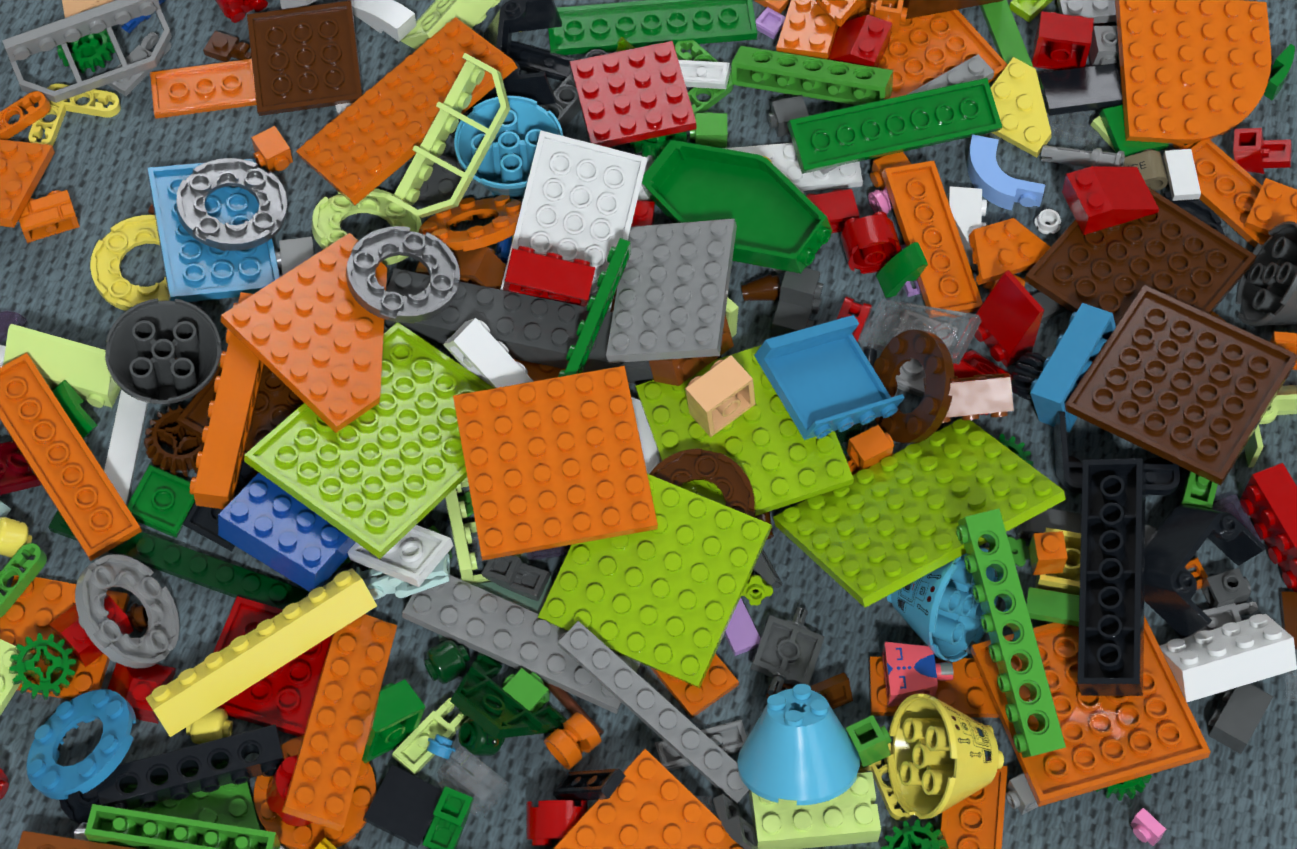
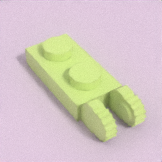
(413, 750)

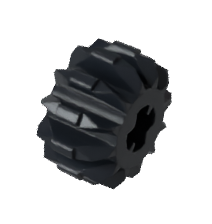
(1026, 371)

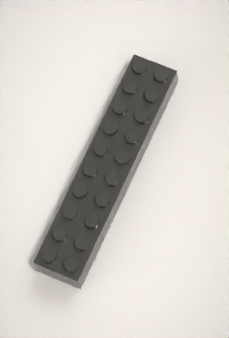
(527, 325)

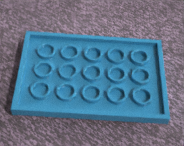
(194, 268)

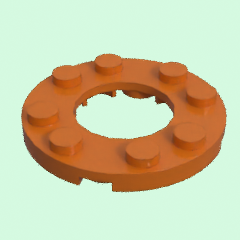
(502, 207)
(311, 835)

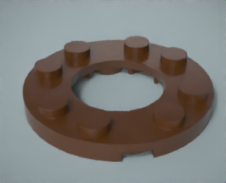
(939, 369)
(711, 467)

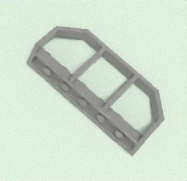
(81, 25)

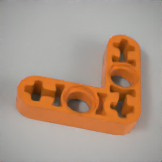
(25, 120)

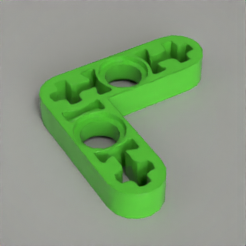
(701, 55)
(31, 568)

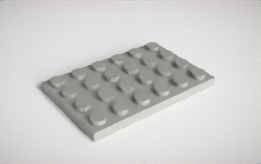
(673, 292)

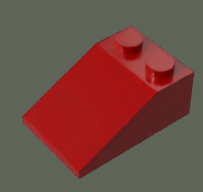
(1107, 197)
(1009, 320)

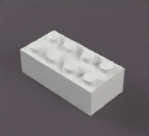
(1230, 656)

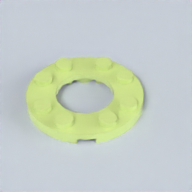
(330, 213)

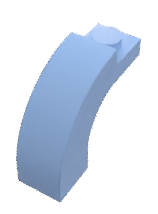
(995, 184)

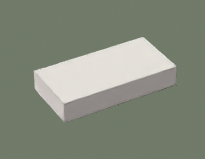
(1182, 174)

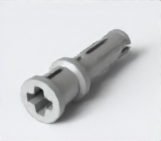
(1082, 157)

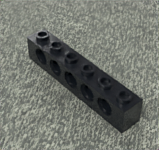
(202, 757)

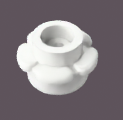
(1051, 216)

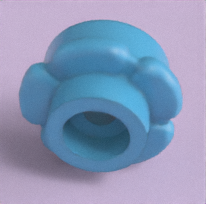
(441, 746)

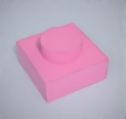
(1147, 827)

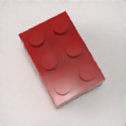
(549, 276)

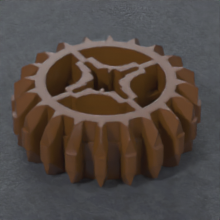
(168, 432)

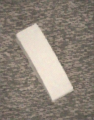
(385, 16)

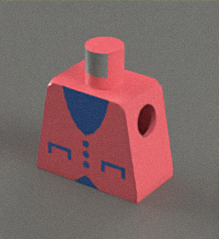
(911, 671)

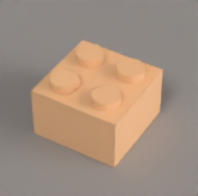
(720, 395)

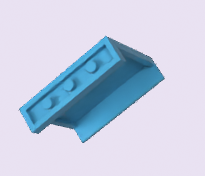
(825, 378)

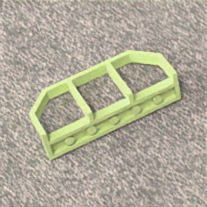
(435, 139)
(462, 536)

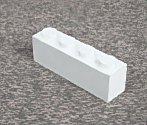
(485, 355)

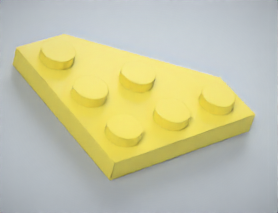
(1021, 108)

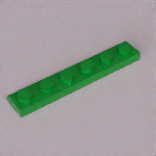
(597, 308)

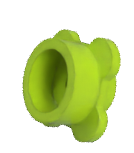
(760, 584)

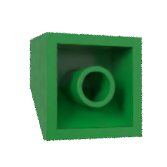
(393, 719)

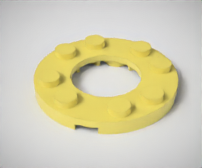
(107, 260)

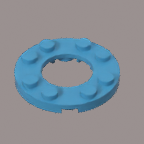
(60, 781)

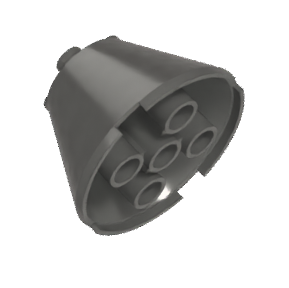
(1270, 284)
(163, 351)

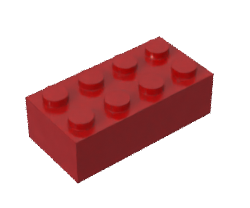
(1272, 505)

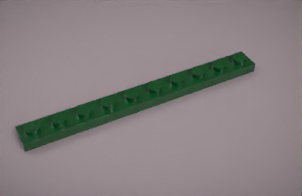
(199, 568)

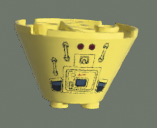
(938, 756)

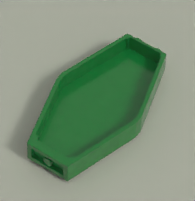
(772, 216)

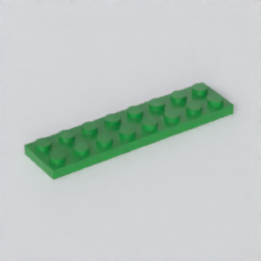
(651, 23)
(894, 125)

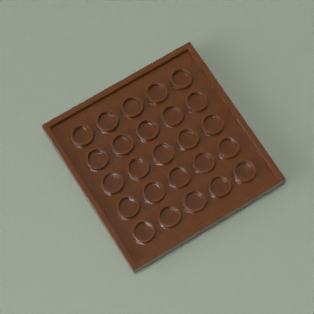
(1161, 250)
(1181, 384)

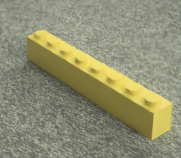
(261, 651)

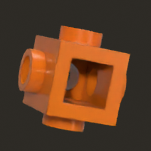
(889, 11)

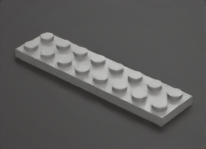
(507, 635)

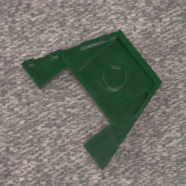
(496, 709)

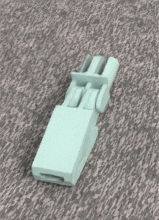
(382, 584)

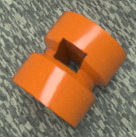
(573, 740)

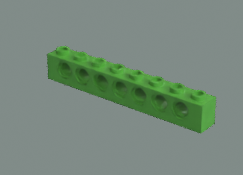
(1024, 644)

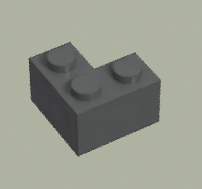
(797, 302)

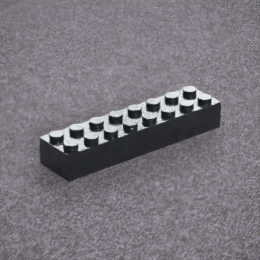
(1112, 578)

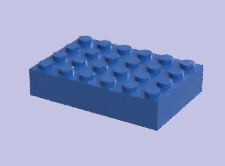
(283, 533)

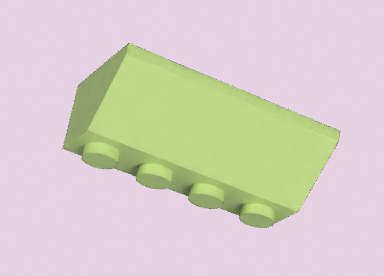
(443, 11)
(66, 360)

